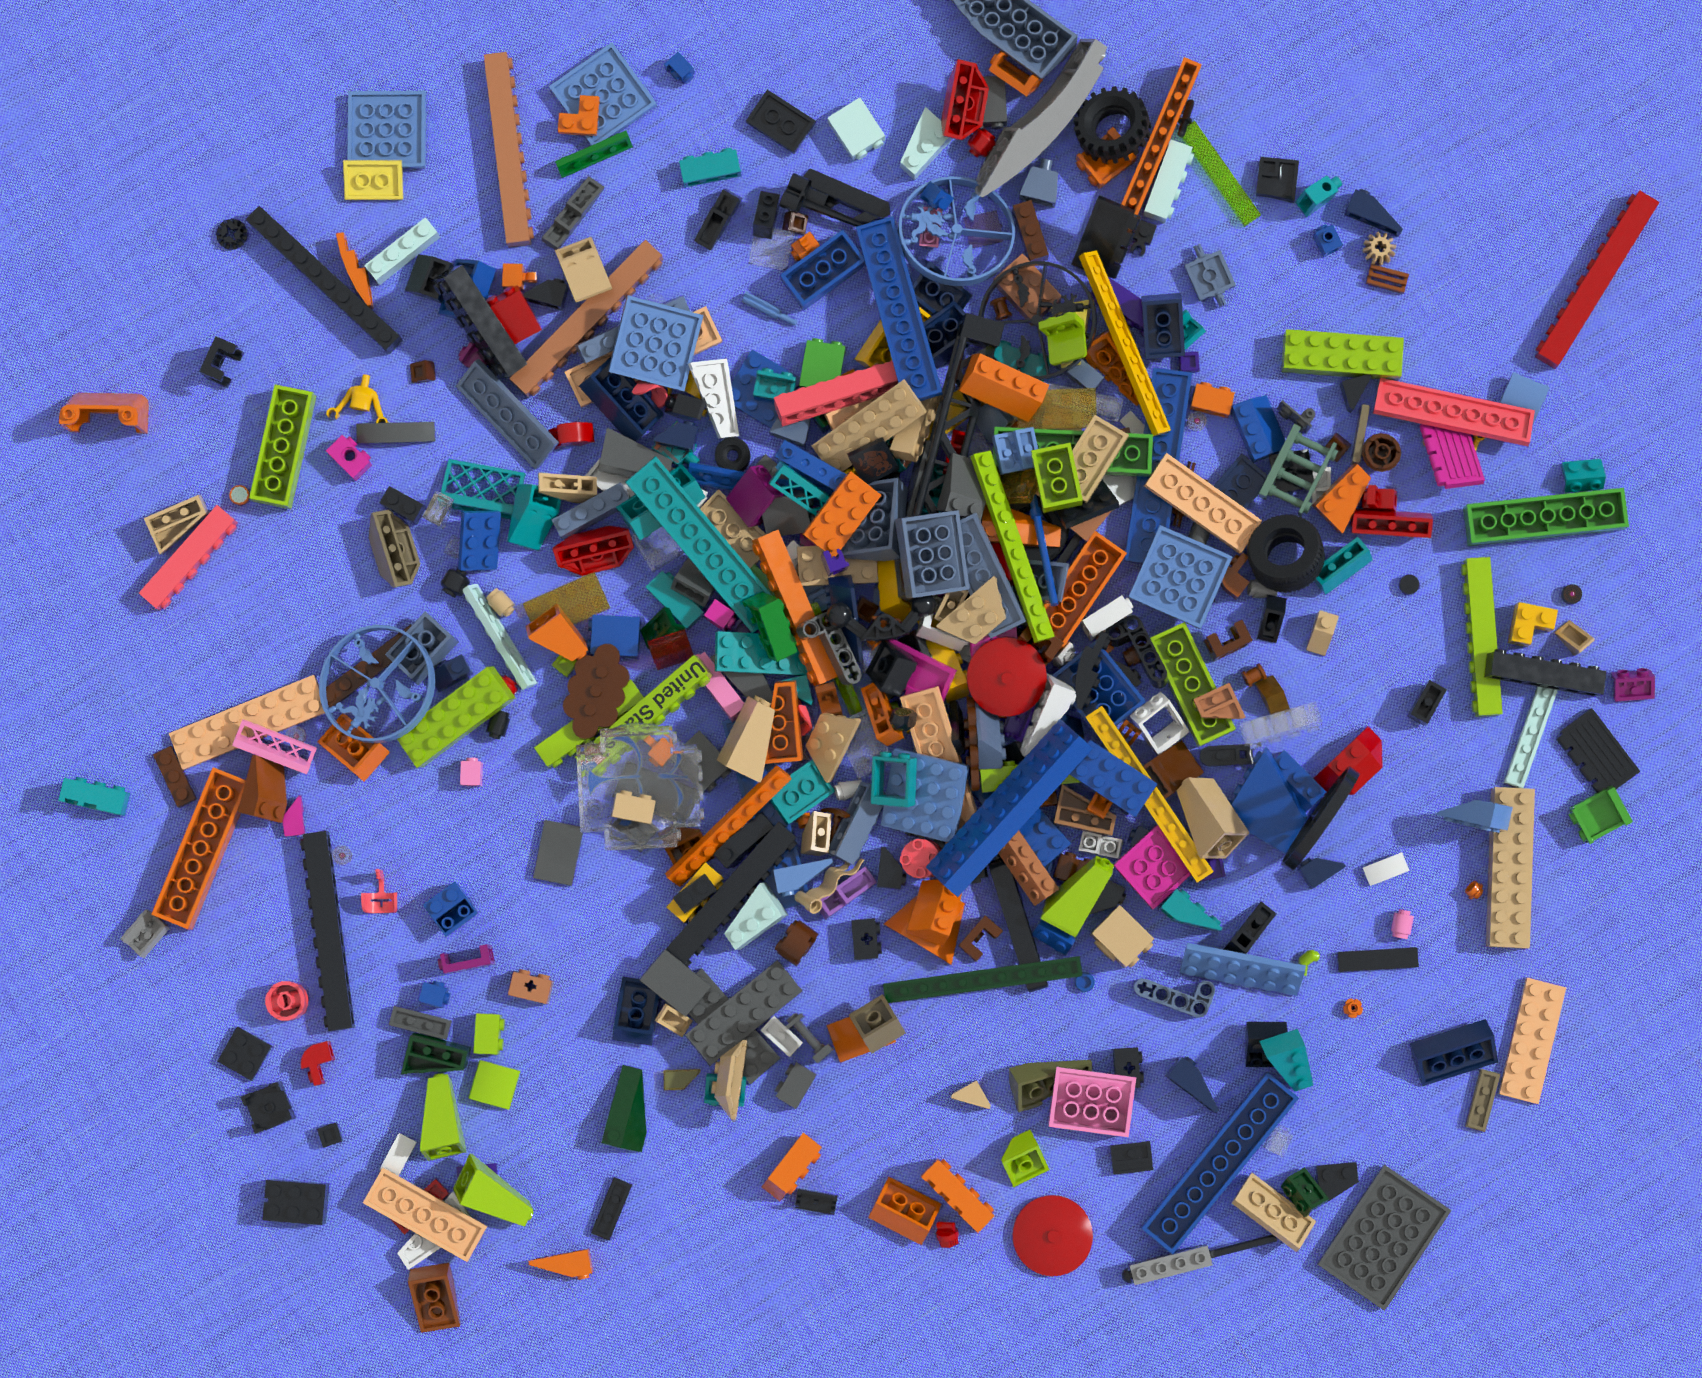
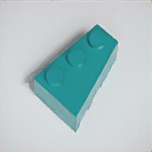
(94, 795)
(1289, 1058)

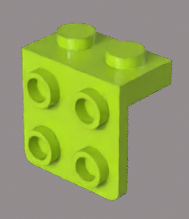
(1065, 338)

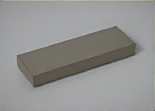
(1360, 434)
(1482, 1100)

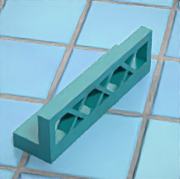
(800, 481)

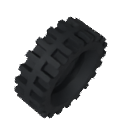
(1108, 104)

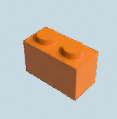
(1212, 400)

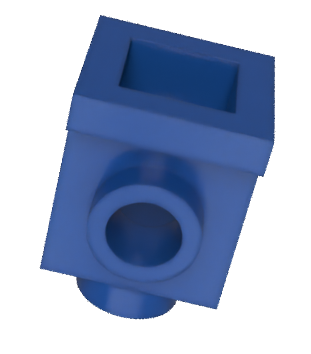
(680, 68)
(936, 196)

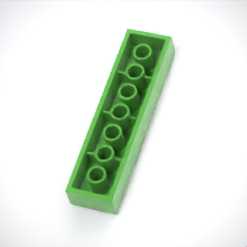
(1132, 459)
(1545, 517)

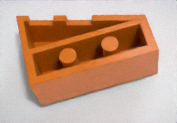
(1342, 497)
(792, 1167)

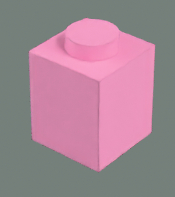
(471, 772)

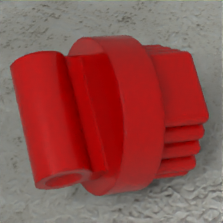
(947, 1234)

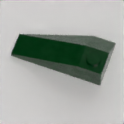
(626, 1117)

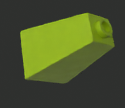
(1077, 896)
(441, 1125)
(487, 1192)

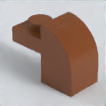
(1233, 582)
(828, 698)

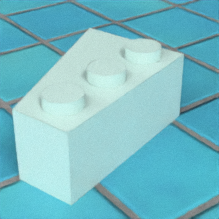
(924, 144)
(755, 917)

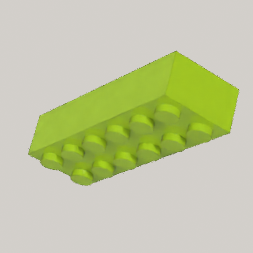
(1342, 354)
(283, 446)
(1188, 680)
(456, 716)

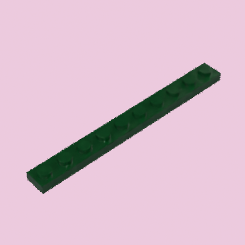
(983, 979)

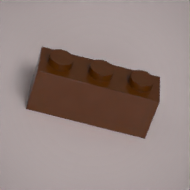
(1030, 231)

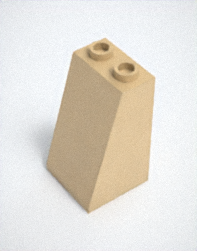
(749, 739)
(1210, 818)

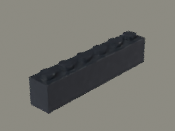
(1545, 674)

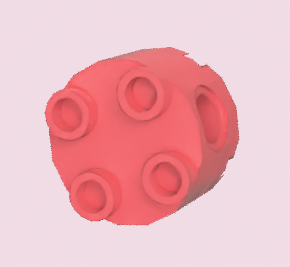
(917, 856)
(287, 1001)

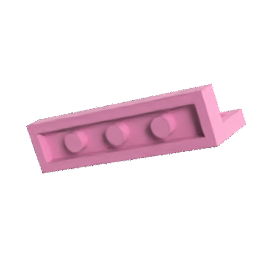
(271, 753)

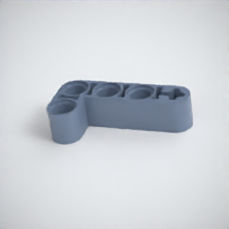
(1171, 994)

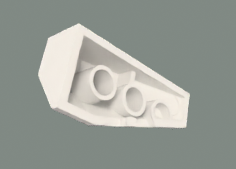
(1052, 706)

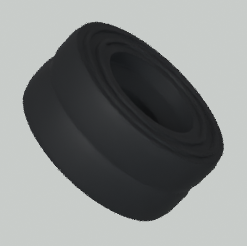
(728, 445)

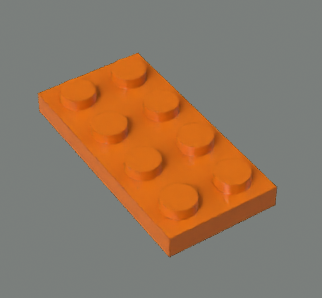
(841, 514)

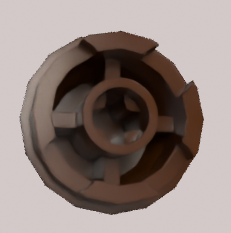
(1381, 452)

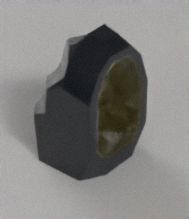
(903, 719)

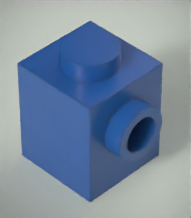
(1327, 240)
(434, 994)

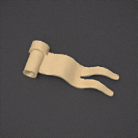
(812, 899)

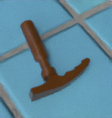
(838, 814)

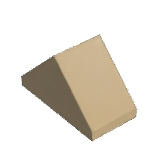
(1574, 637)
(673, 1020)
(972, 1094)

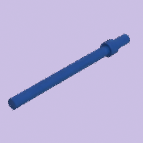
(1036, 514)

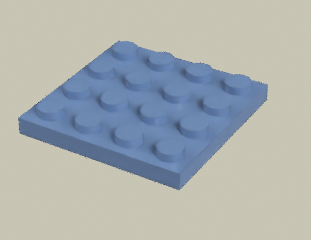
(612, 79)
(387, 126)
(655, 343)
(1180, 577)
(937, 800)

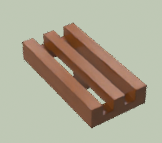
(1387, 271)
(1131, 728)

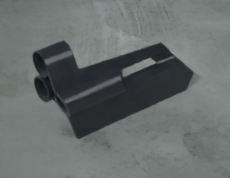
(822, 192)

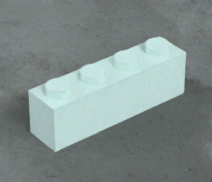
(1168, 180)
(402, 251)

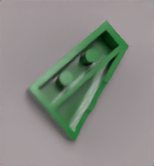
(772, 624)

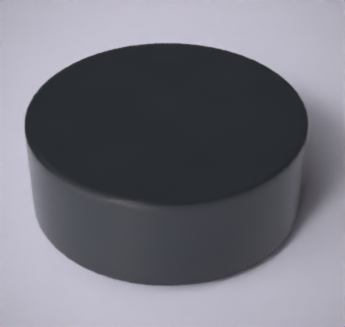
(1409, 584)

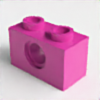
(341, 448)
(720, 616)

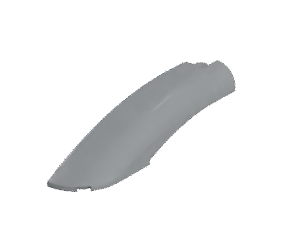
(1045, 120)

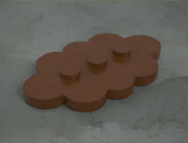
(596, 691)
(971, 743)

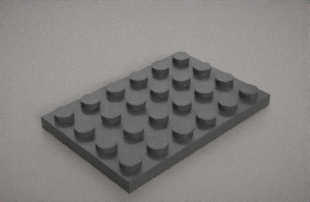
(1384, 1237)

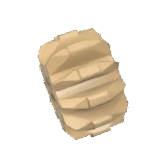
(1383, 244)

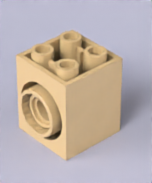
(1122, 938)

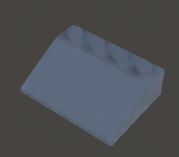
(877, 533)
(932, 554)

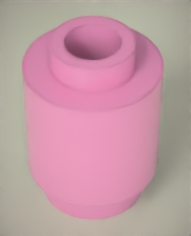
(1402, 924)

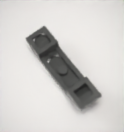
(395, 432)

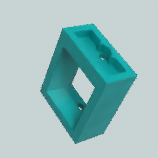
(877, 785)

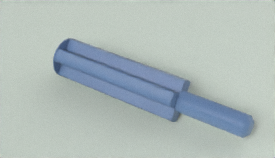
(766, 308)

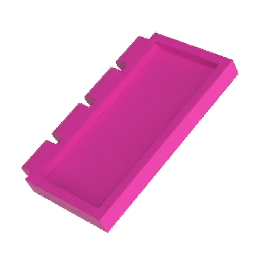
(1452, 457)
(927, 672)

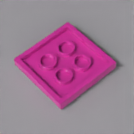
(1153, 867)

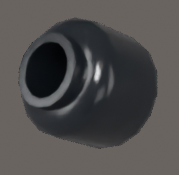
(454, 582)

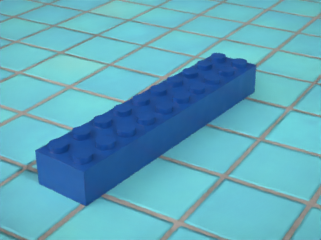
(1009, 808)
(1219, 1162)

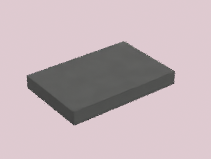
(558, 852)
(675, 982)

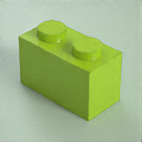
(488, 1034)

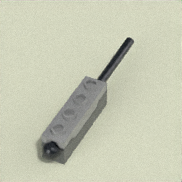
(1184, 1261)

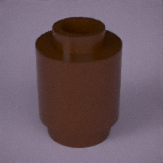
(1130, 656)

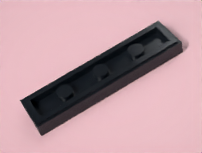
(1377, 959)

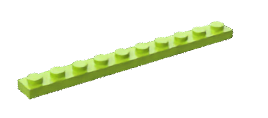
(1012, 546)

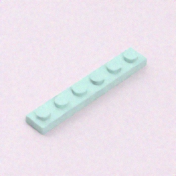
(499, 636)

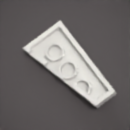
(715, 388)
(420, 1248)

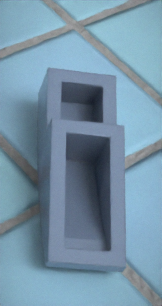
(1084, 375)

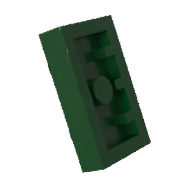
(660, 625)
(1304, 1192)

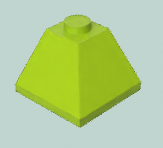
(1023, 1159)

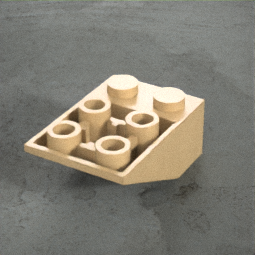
(583, 269)

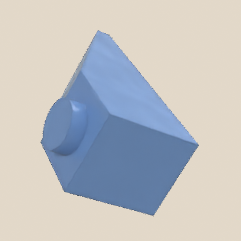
(795, 877)

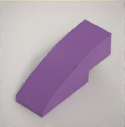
(847, 892)

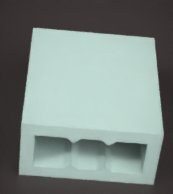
(856, 129)

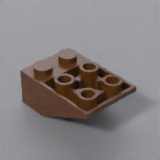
(1172, 768)

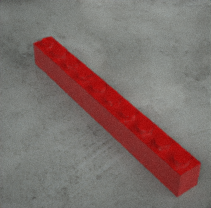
(1597, 279)

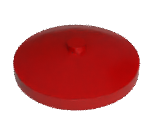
(1006, 676)
(1052, 1235)

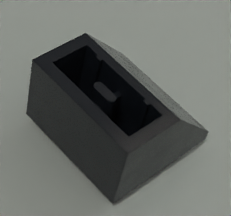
(424, 271)
(1254, 1034)

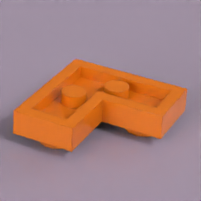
(585, 121)

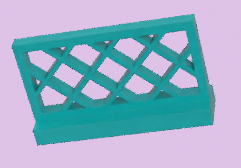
(466, 503)

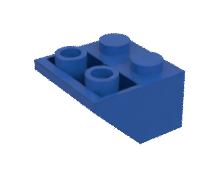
(450, 908)

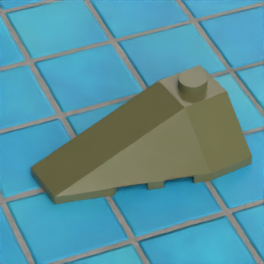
(1035, 1081)

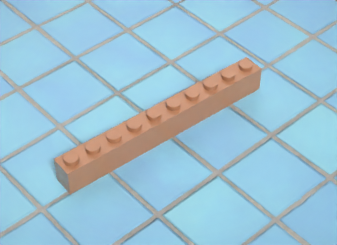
(507, 149)
(586, 319)

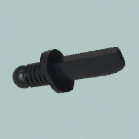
(1185, 120)

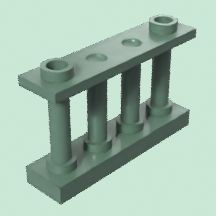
(1279, 472)

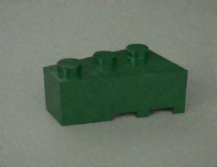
(434, 1055)

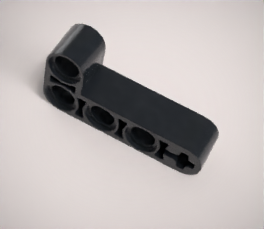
(1142, 652)

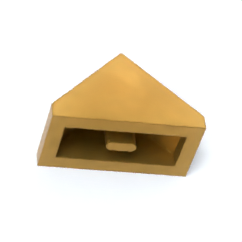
(1272, 695)

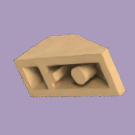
(567, 487)

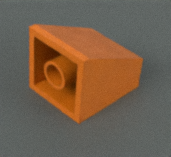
(557, 634)

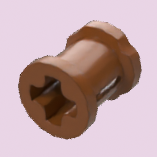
(1000, 308)
(1254, 675)

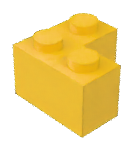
(1526, 619)

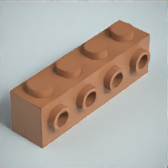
(1027, 869)

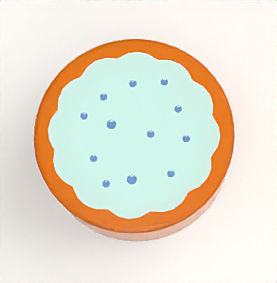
(239, 495)

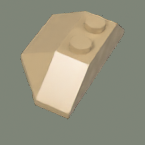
(729, 1079)

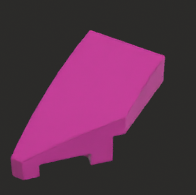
(293, 819)

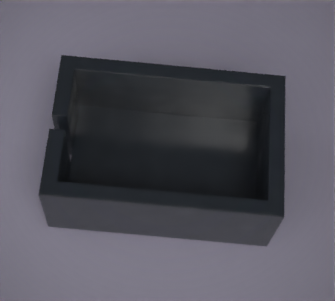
(296, 1201)

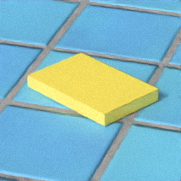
(373, 179)

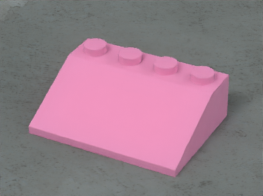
(1092, 1102)

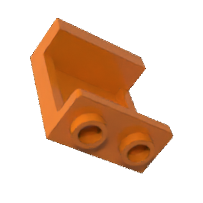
(1013, 75)
(1098, 172)

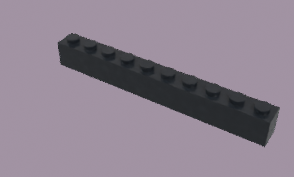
(324, 279)
(731, 893)
(328, 931)

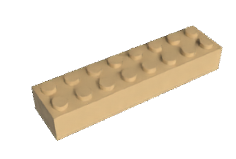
(1511, 872)

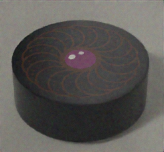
(1571, 594)

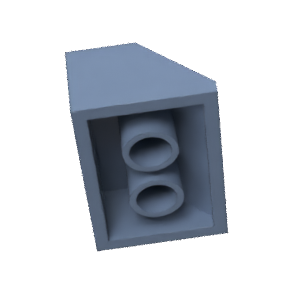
(432, 637)
(989, 739)

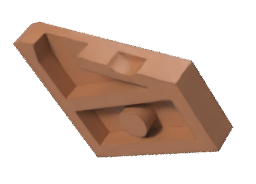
(1219, 704)

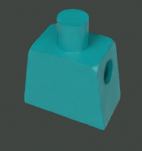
(1318, 194)

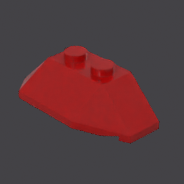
(964, 101)
(594, 550)
(1362, 754)

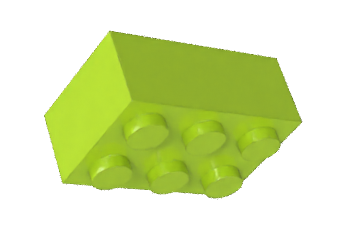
(1056, 477)

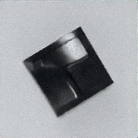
(1277, 178)
(1294, 469)

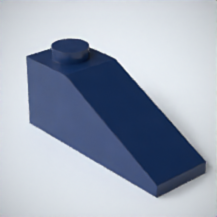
(1369, 211)

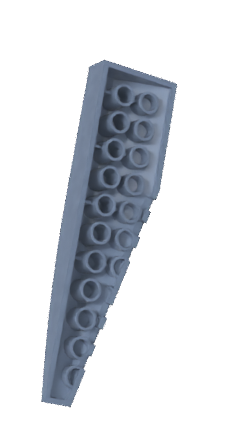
(1021, 32)

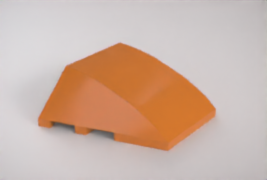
(900, 921)

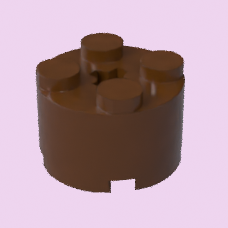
(797, 943)

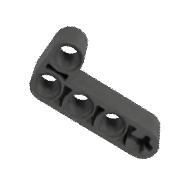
(832, 650)

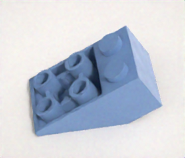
(1479, 814)

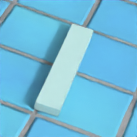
(1530, 737)

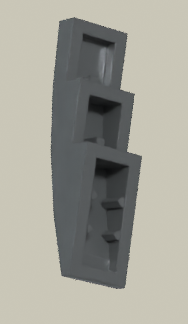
(573, 213)

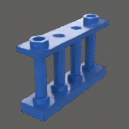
(809, 466)

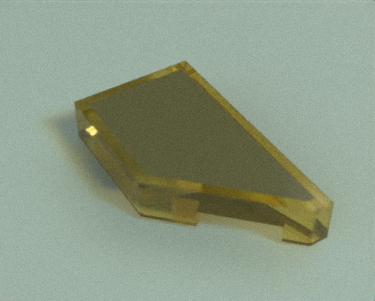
(679, 1078)

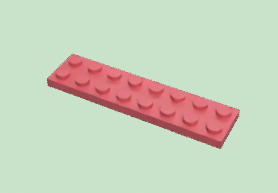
(1454, 412)

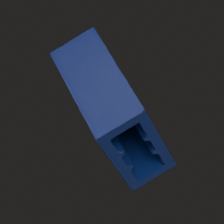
(616, 630)

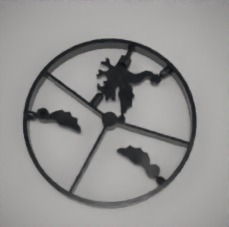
(1067, 306)
(1320, 818)

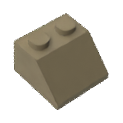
(877, 1024)

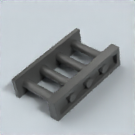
(820, 1050)

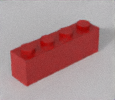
(1392, 523)

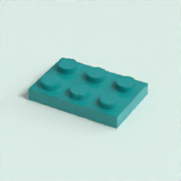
(801, 793)

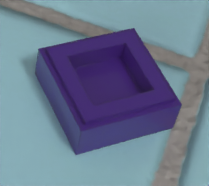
(1189, 362)

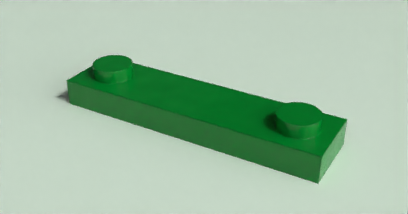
(594, 154)

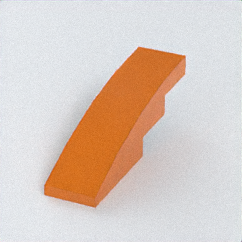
(358, 275)

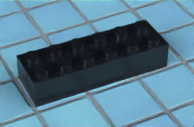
(479, 322)

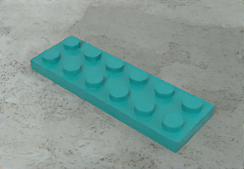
(745, 654)

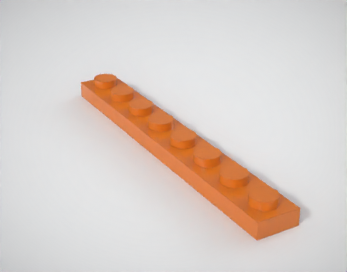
(728, 826)

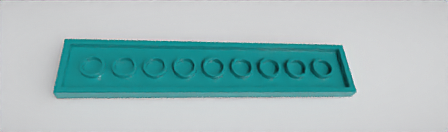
(697, 537)

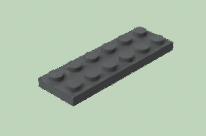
(743, 1013)
(758, 1054)

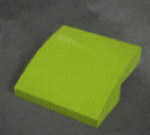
(494, 1084)

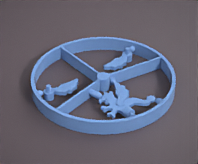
(926, 220)
(363, 712)

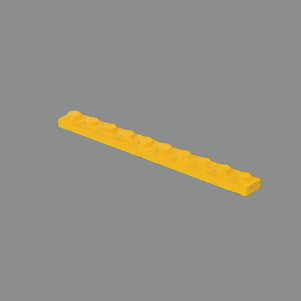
(1124, 343)
(1156, 802)

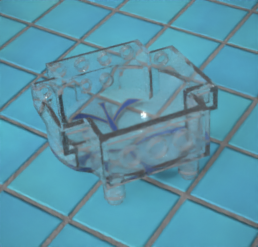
(645, 762)

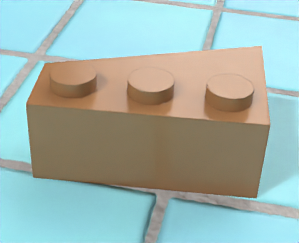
(1072, 813)

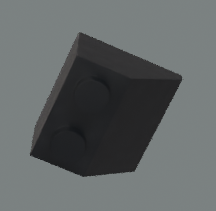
(891, 668)

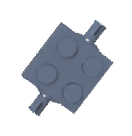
(1209, 275)

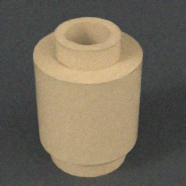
(500, 603)

